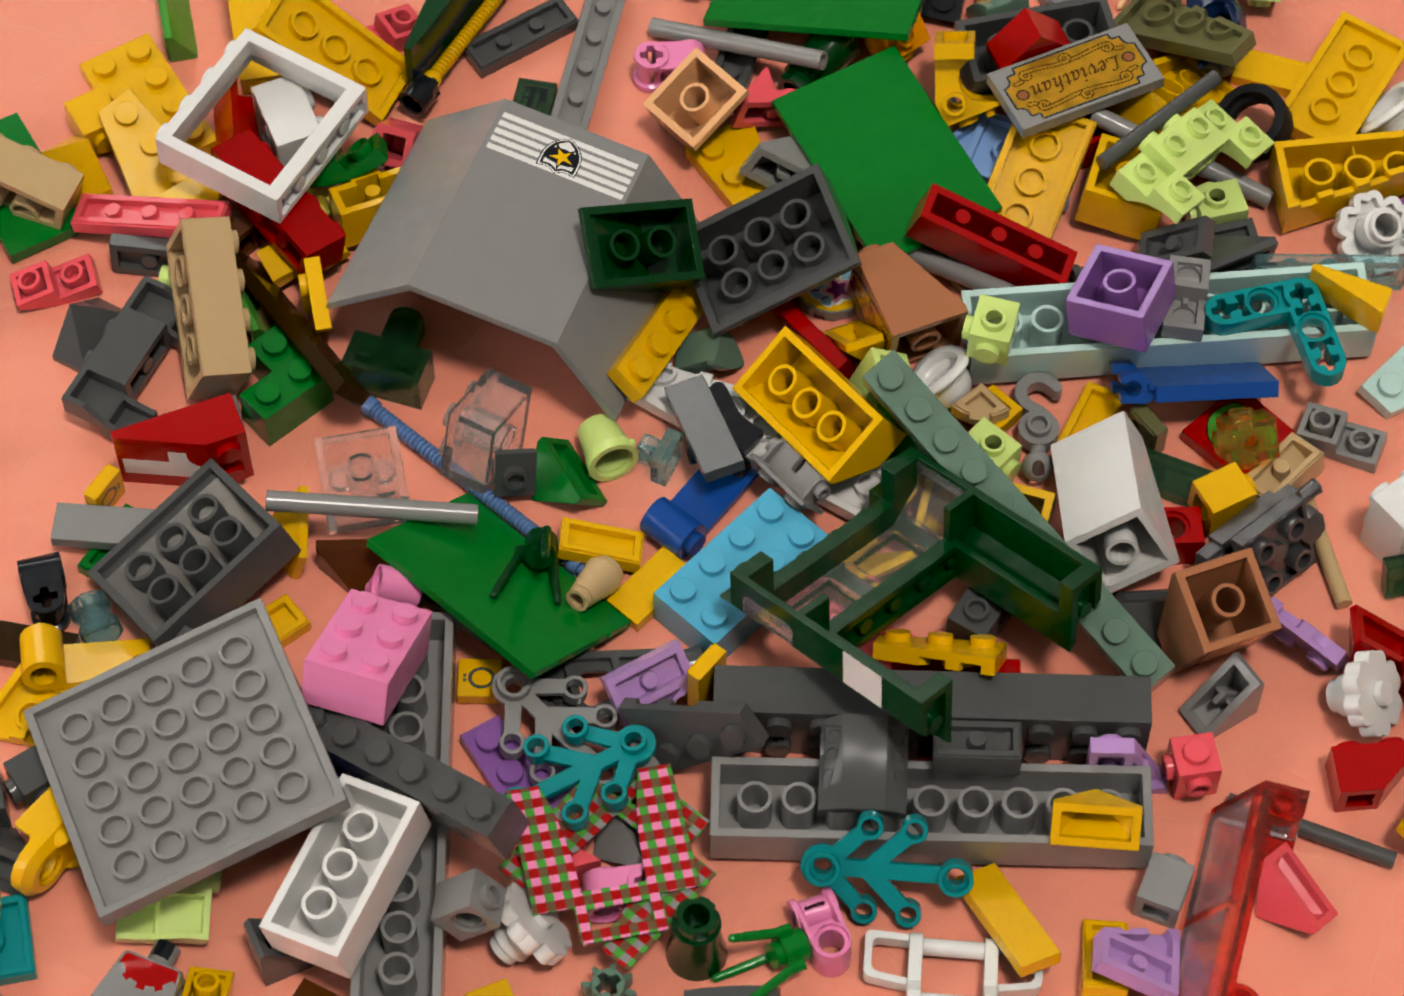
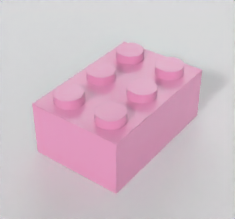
(366, 656)

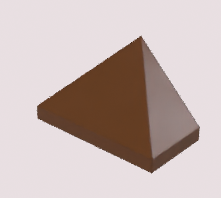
(347, 562)

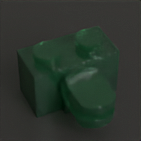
(393, 363)

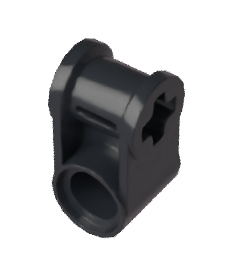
(45, 589)

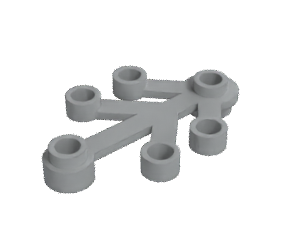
(547, 719)

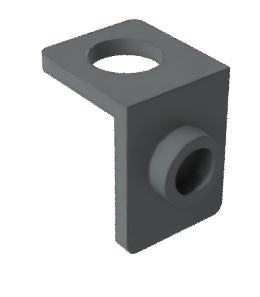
(515, 472)

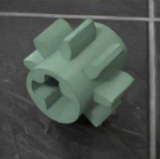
(609, 980)

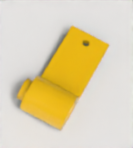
(55, 665)

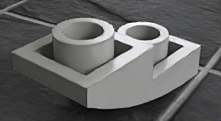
(1340, 439)

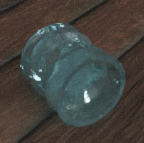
(94, 617)

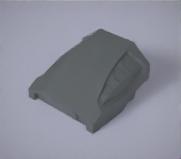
(863, 764)

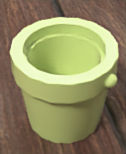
(606, 448)

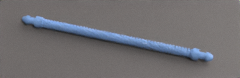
(373, 409)

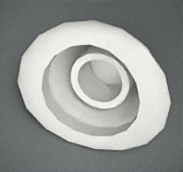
(1388, 112)
(945, 373)

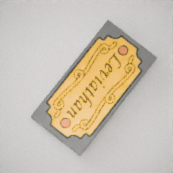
(1075, 80)

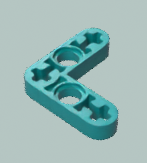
(1284, 310)

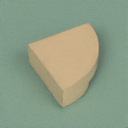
(978, 404)

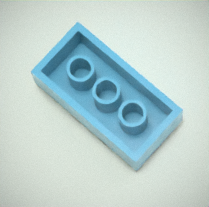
(690, 598)

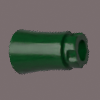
(840, 51)
(696, 940)

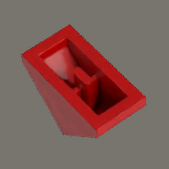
(1025, 37)

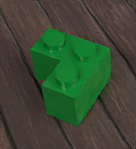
(286, 390)

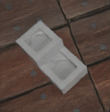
(1186, 314)

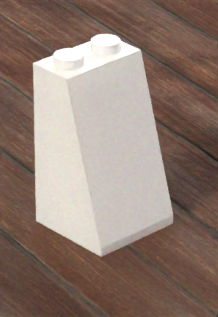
(1112, 502)

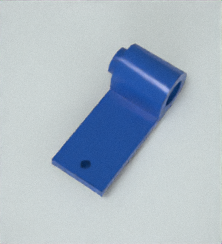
(693, 512)

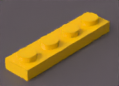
(656, 342)

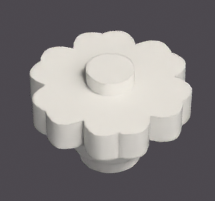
(1370, 225)
(1367, 693)
(527, 934)

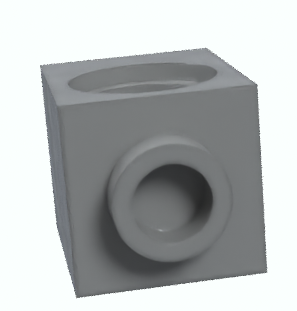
(1163, 889)
(468, 904)

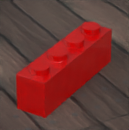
(306, 229)
(988, 240)

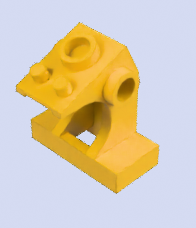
(951, 52)

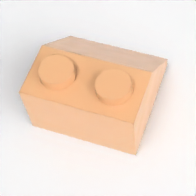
(695, 99)

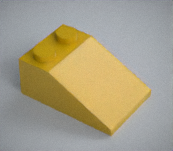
(1178, 74)

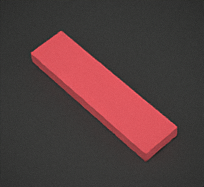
(141, 214)

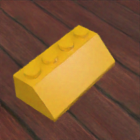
(817, 409)

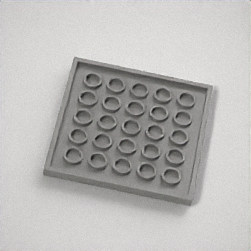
(184, 761)

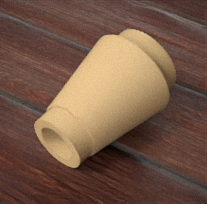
(595, 582)

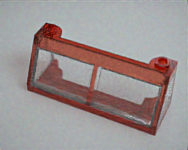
(1227, 882)

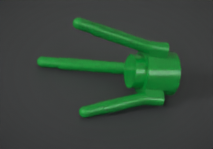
(787, 950)

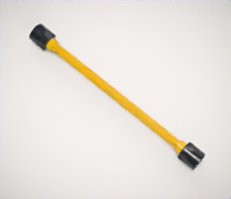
(423, 89)

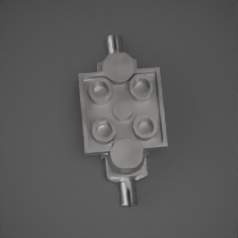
(1277, 530)

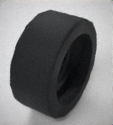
(1254, 94)

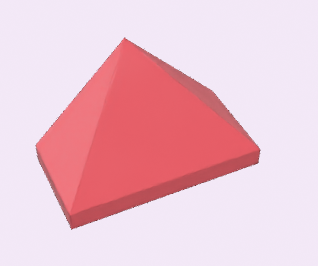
(1290, 894)

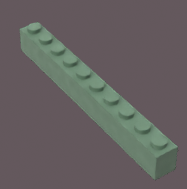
(952, 447)

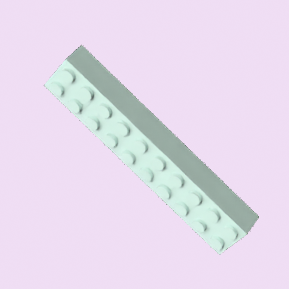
(1046, 346)

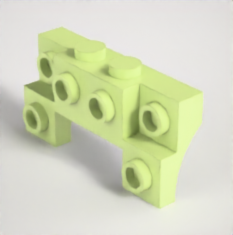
(1180, 152)
(176, 918)

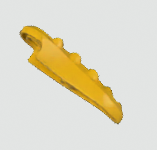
(47, 850)

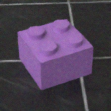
(1121, 298)

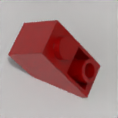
(1364, 773)

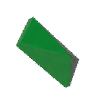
(563, 476)

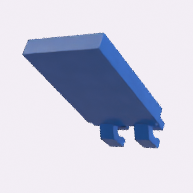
(1191, 382)

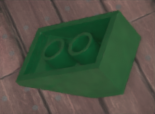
(642, 246)

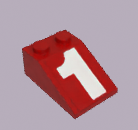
(182, 441)

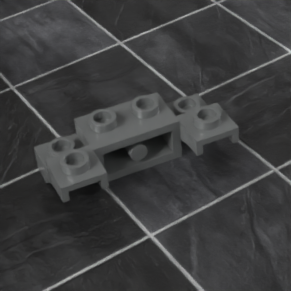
(125, 360)

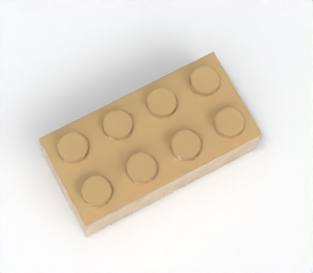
(209, 307)

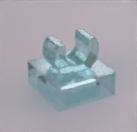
(661, 455)

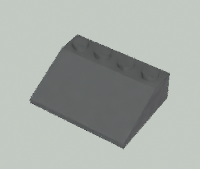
(773, 249)
(194, 556)

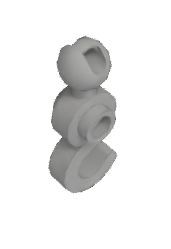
(1037, 426)

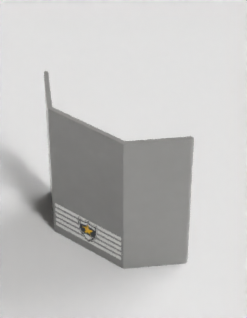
(496, 231)

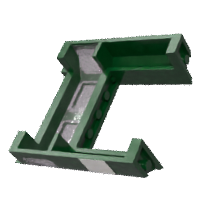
(894, 555)

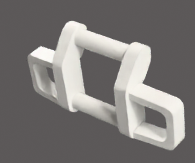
(922, 946)

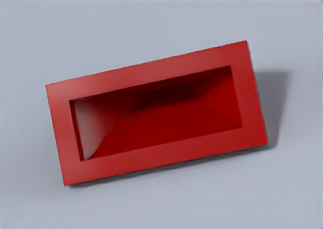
(1374, 633)

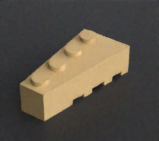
(37, 185)

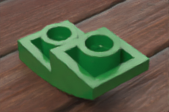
(361, 158)

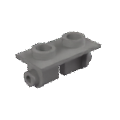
(779, 468)

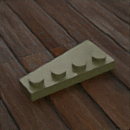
(1186, 31)

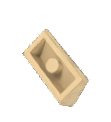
(1295, 466)

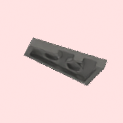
(698, 732)

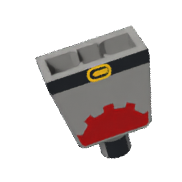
(144, 976)

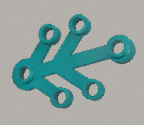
(588, 768)
(879, 869)

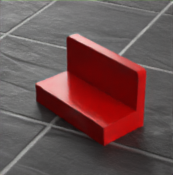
(233, 115)

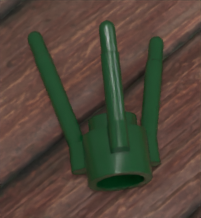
(539, 553)

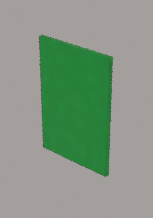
(827, 17)
(880, 146)
(458, 571)

